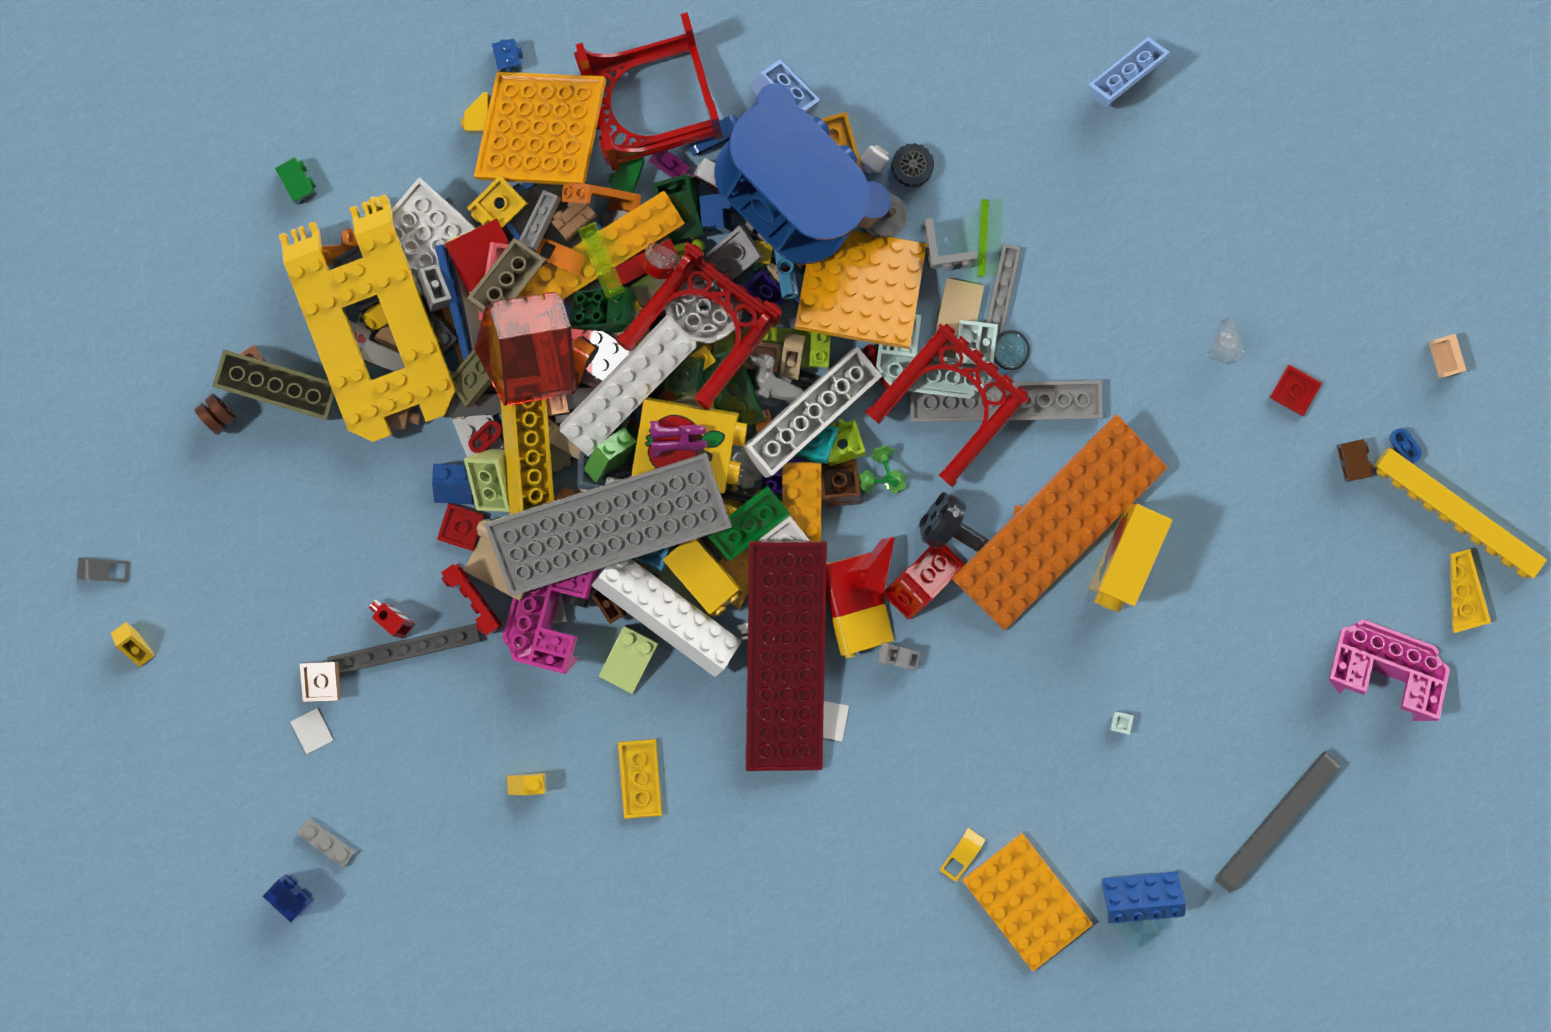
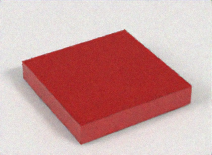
(1295, 390)
(460, 527)

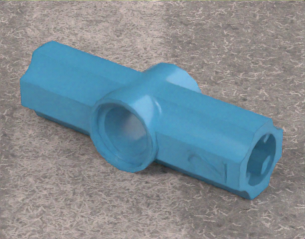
(787, 279)

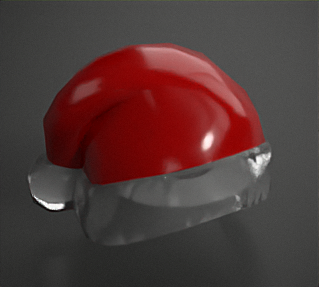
(659, 261)

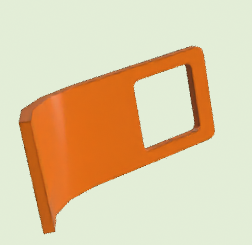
(564, 257)
(581, 351)

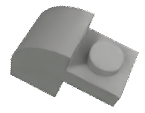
(899, 656)

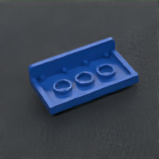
(1143, 897)

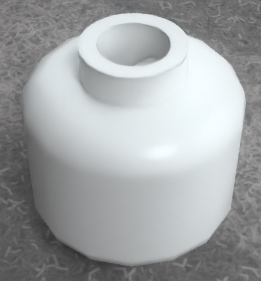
(874, 159)

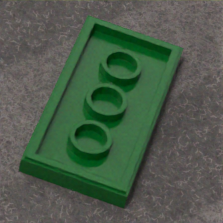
(750, 523)

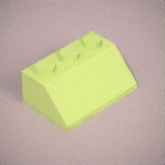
(488, 480)

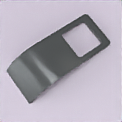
(99, 569)

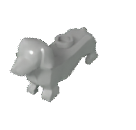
(769, 385)

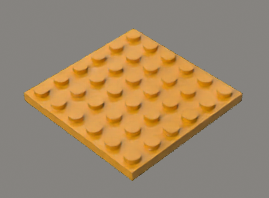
(540, 128)
(864, 291)

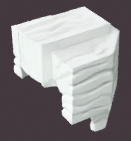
(748, 471)

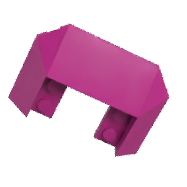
(530, 624)
(1396, 655)

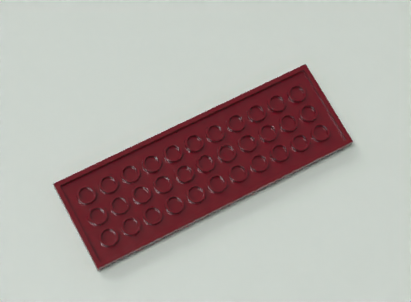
(785, 655)

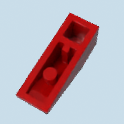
(874, 571)

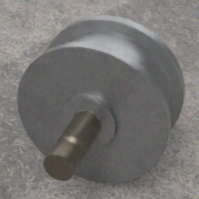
(892, 221)

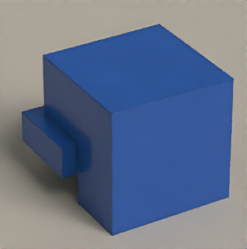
(716, 213)

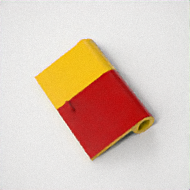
(472, 249)
(857, 616)

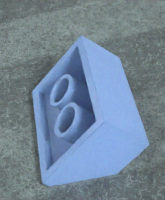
(782, 75)

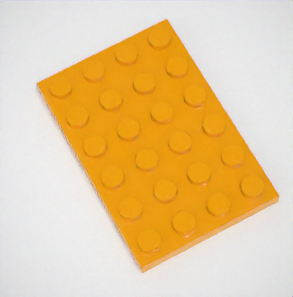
(1027, 902)

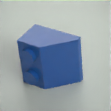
(451, 484)

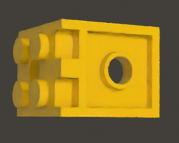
(484, 206)

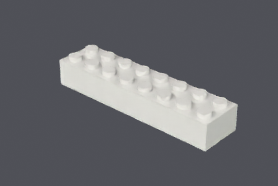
(628, 385)
(811, 412)
(668, 615)

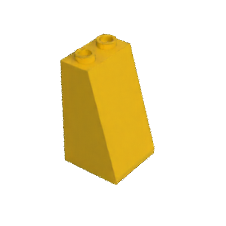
(703, 576)

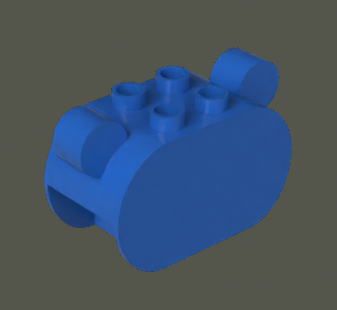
(795, 179)

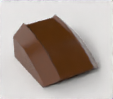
(840, 484)

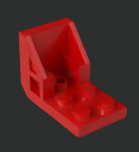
(923, 580)

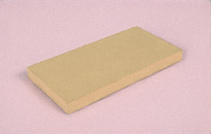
(959, 302)

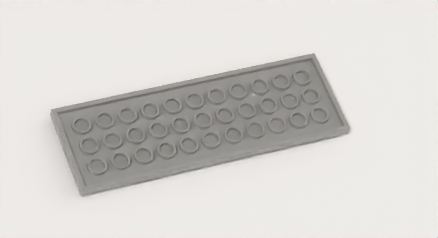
(608, 524)

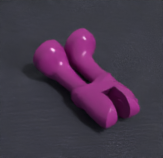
(684, 443)

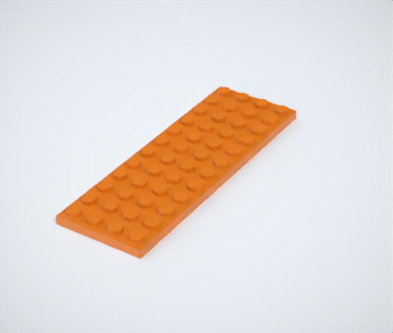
(1059, 522)

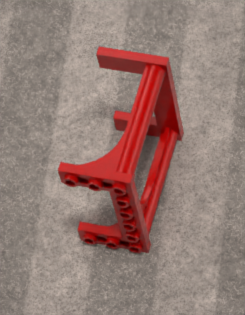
(601, 64)

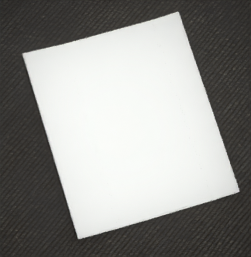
(834, 720)
(311, 731)

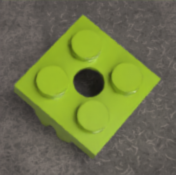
(849, 432)

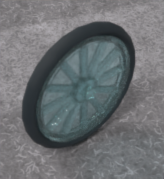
(1011, 350)

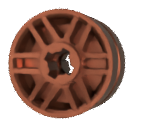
(215, 414)

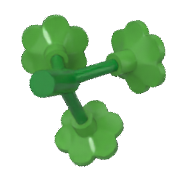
(892, 480)

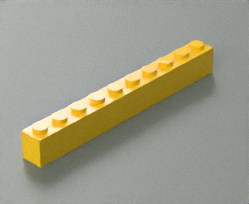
(1459, 513)

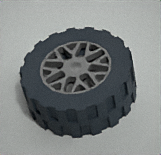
(912, 165)

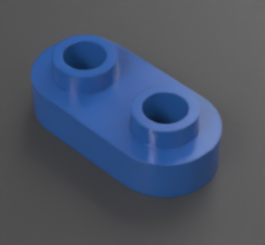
(1406, 444)

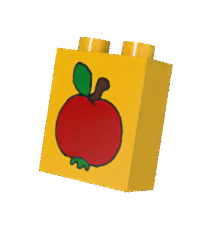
(721, 435)
(1129, 557)

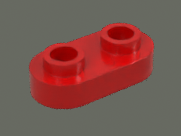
(485, 437)

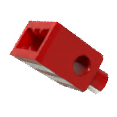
(391, 619)

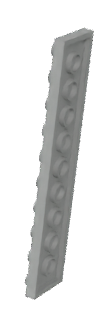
(1046, 402)

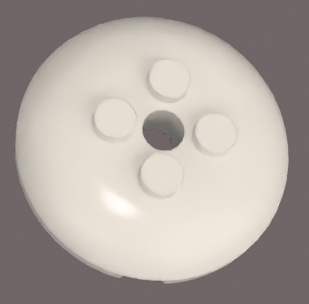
(702, 325)

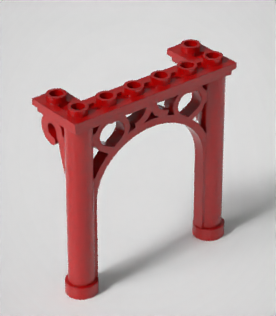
(667, 293)
(918, 367)

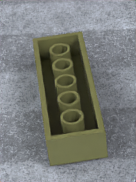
(274, 384)

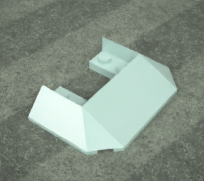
(980, 335)

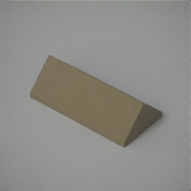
(507, 275)

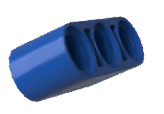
(727, 125)

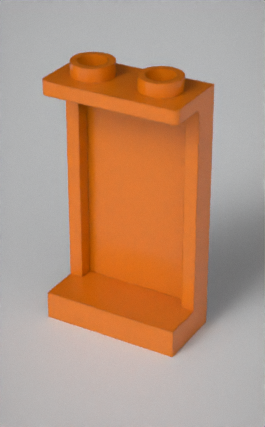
(618, 199)

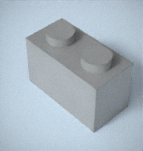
(433, 288)

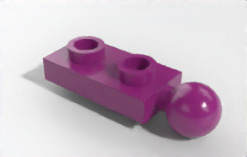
(670, 164)

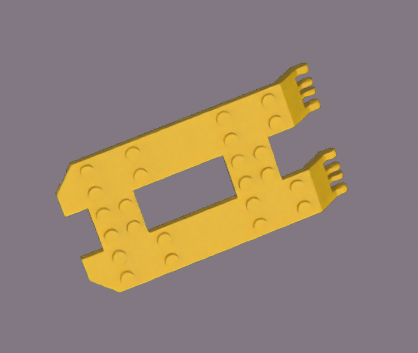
(382, 273)

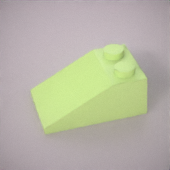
(628, 659)

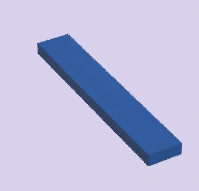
(448, 276)

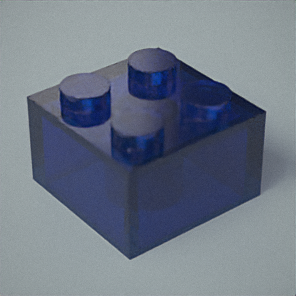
(289, 897)

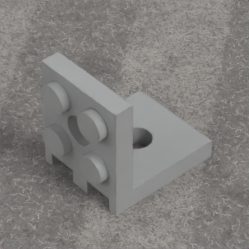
(944, 262)

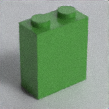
(610, 455)

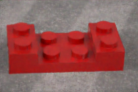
(455, 577)

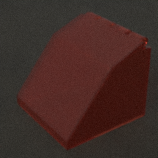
(527, 348)

